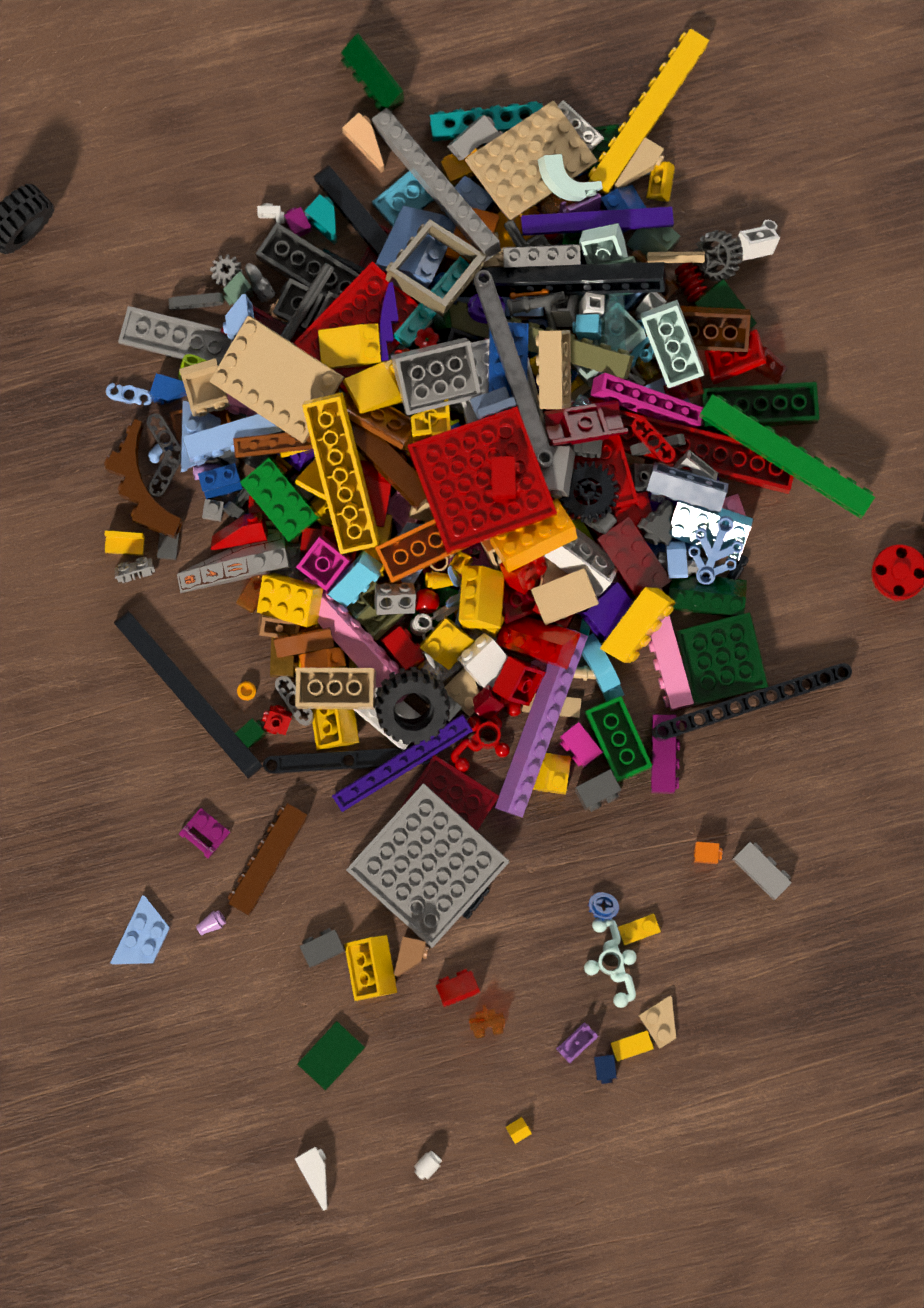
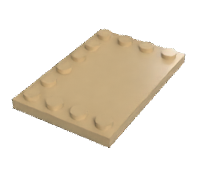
(273, 377)

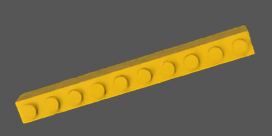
(649, 110)

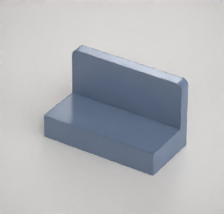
(492, 403)

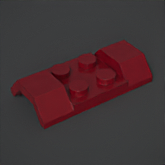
(583, 423)

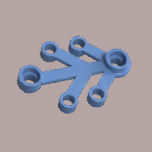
(714, 553)

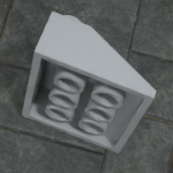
(436, 374)

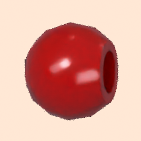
(427, 601)

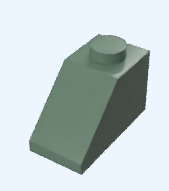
(236, 288)

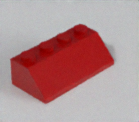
(539, 641)

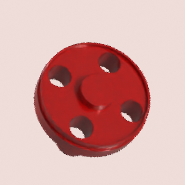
(898, 572)

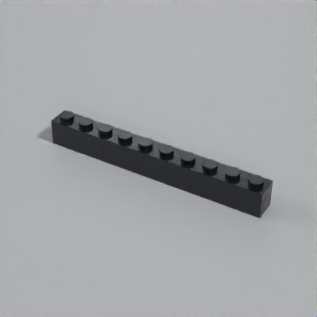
(579, 278)

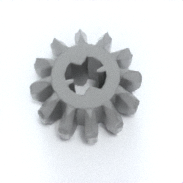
(218, 269)

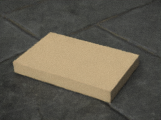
(565, 596)

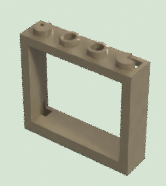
(418, 291)

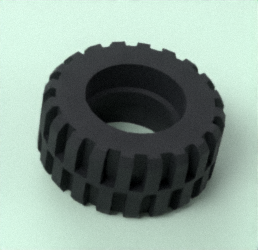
(22, 217)
(418, 728)

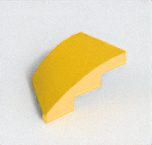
(430, 423)

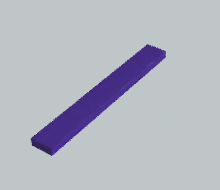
(580, 221)
(401, 764)

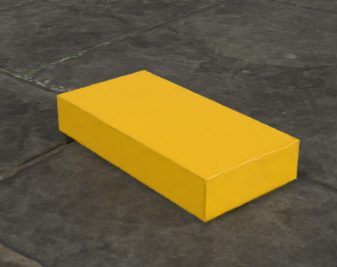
(632, 1046)

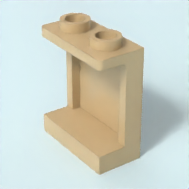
(201, 393)

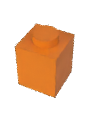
(707, 853)

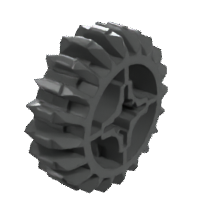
(724, 254)

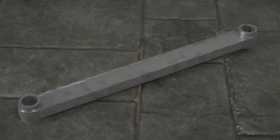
(512, 366)

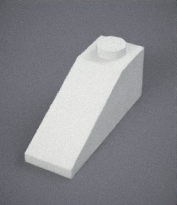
(314, 1171)

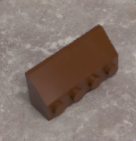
(718, 328)

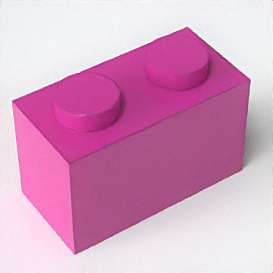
(580, 745)

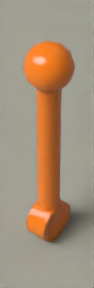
(513, 295)

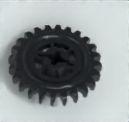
(604, 500)

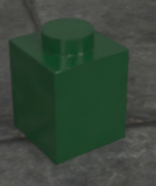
(251, 733)

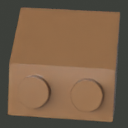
(410, 955)

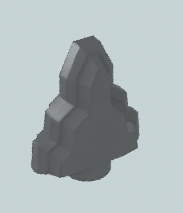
(658, 524)

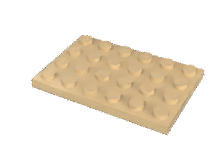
(510, 162)

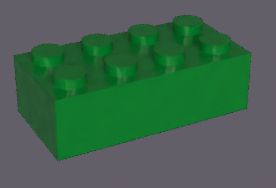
(280, 499)
(618, 739)

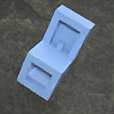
(676, 560)

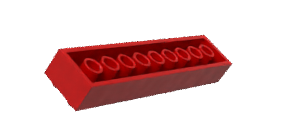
(720, 452)

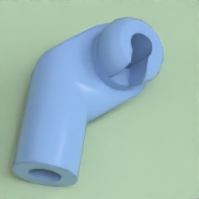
(156, 451)

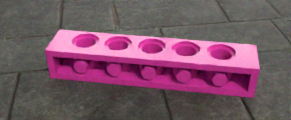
(646, 400)

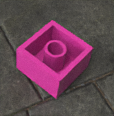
(324, 563)

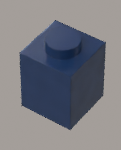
(605, 1068)

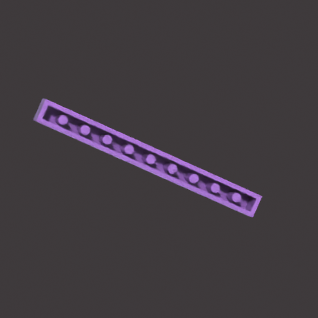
(537, 735)

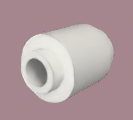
(427, 1165)

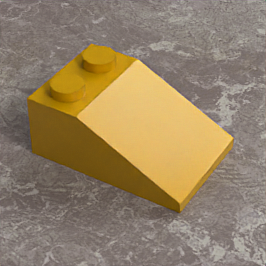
(350, 346)
(374, 387)

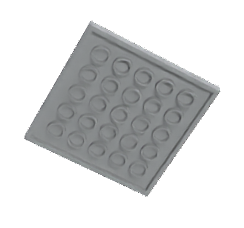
(428, 865)

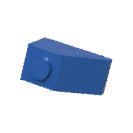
(166, 389)

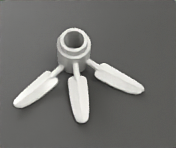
(426, 623)

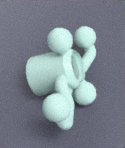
(618, 975)

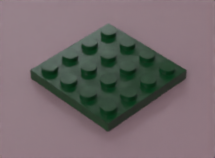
(722, 659)

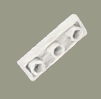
(584, 129)

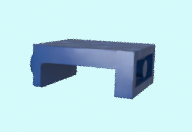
(220, 481)

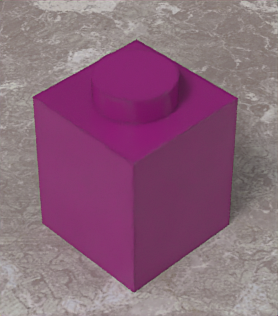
(297, 221)

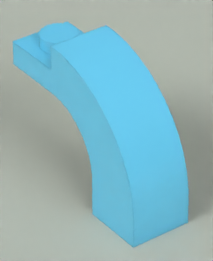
(602, 669)

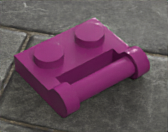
(209, 828)

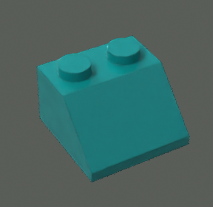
(322, 217)

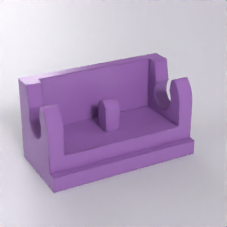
(586, 205)
(577, 1042)

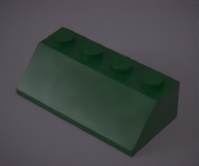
(372, 74)
(717, 598)

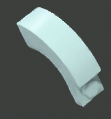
(558, 181)

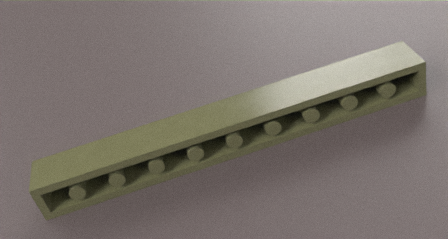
(583, 351)

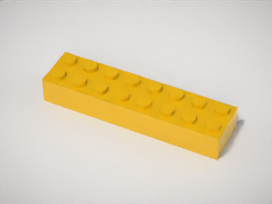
(341, 473)

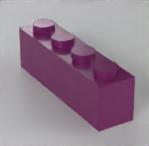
(664, 759)

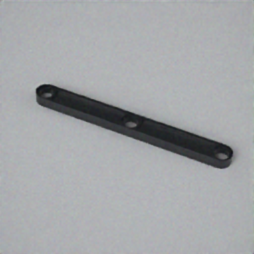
(332, 761)

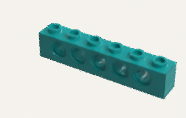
(443, 133)

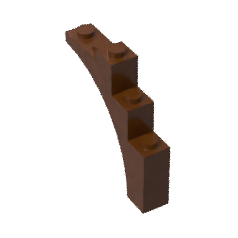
(126, 465)

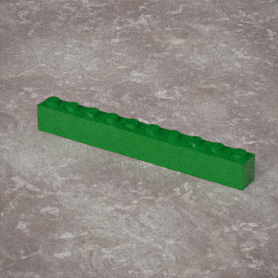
(786, 456)

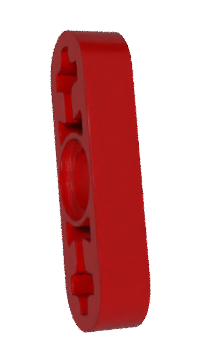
(640, 433)

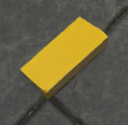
(661, 182)

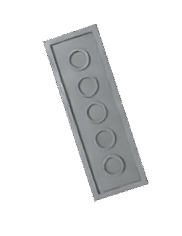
(172, 335)

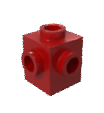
(277, 719)

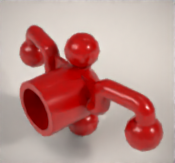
(475, 743)

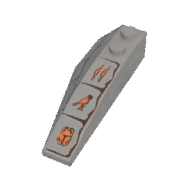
(238, 564)

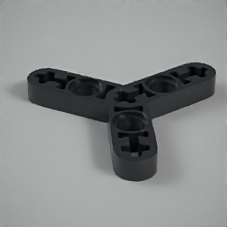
(166, 461)

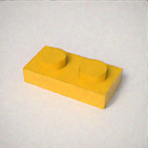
(639, 929)

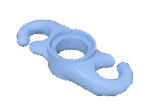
(120, 395)

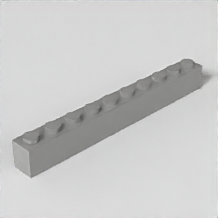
(436, 184)

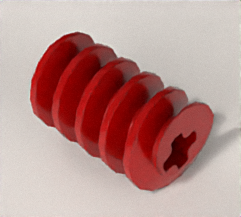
(690, 281)

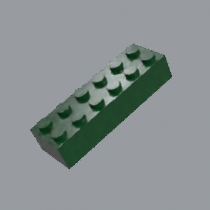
(771, 403)

